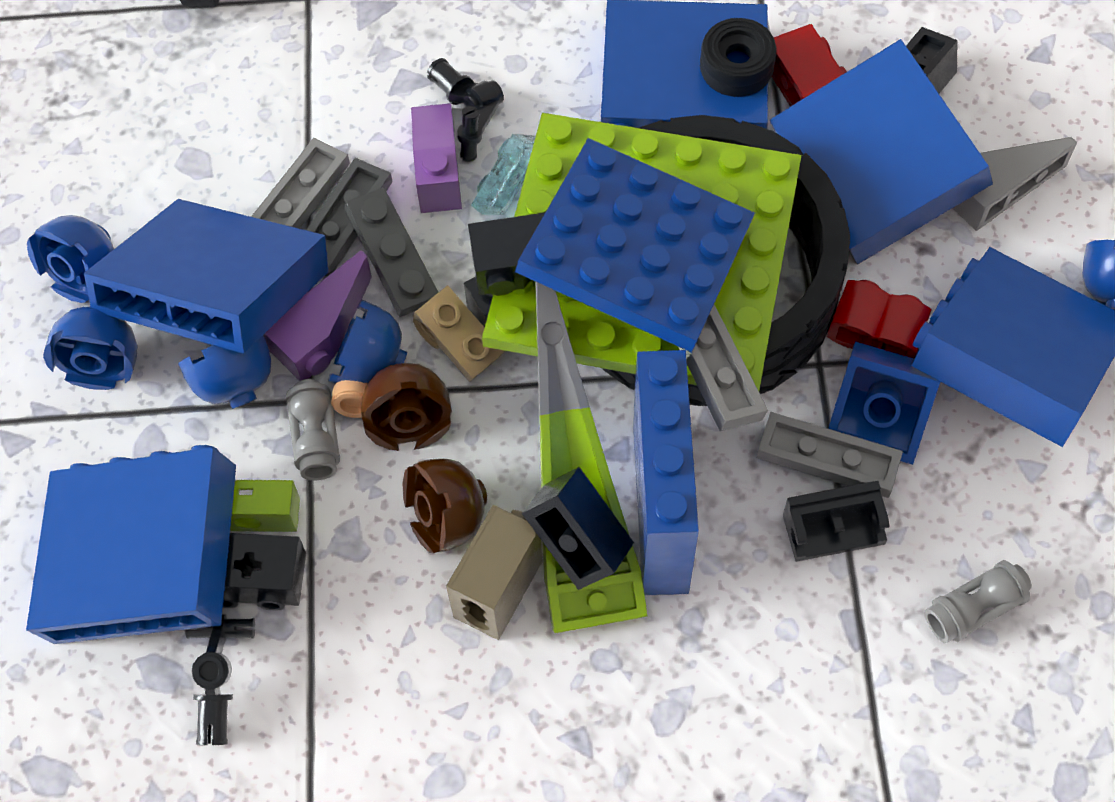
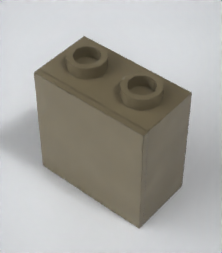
(495, 572)

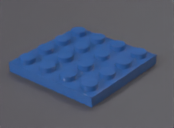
(636, 244)

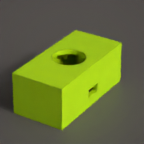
(269, 508)

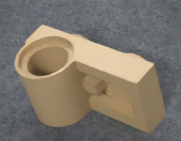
(453, 328)

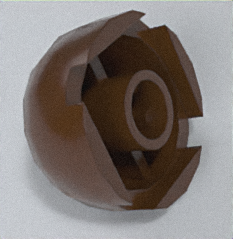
(405, 406)
(445, 501)

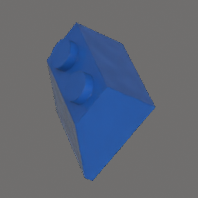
(884, 400)

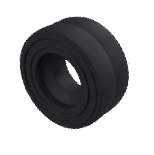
(742, 36)

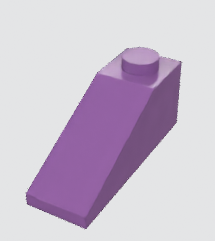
(435, 158)
(316, 325)

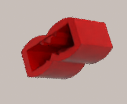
(877, 318)

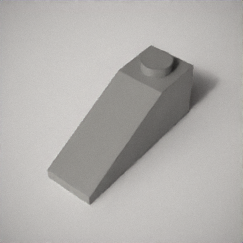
(1014, 175)

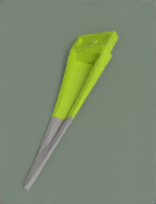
(570, 442)

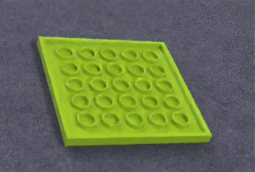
(738, 173)

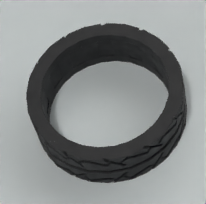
(820, 229)

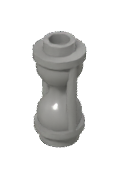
(315, 450)
(960, 613)

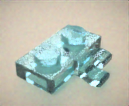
(506, 177)

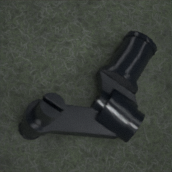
(479, 101)
(211, 672)

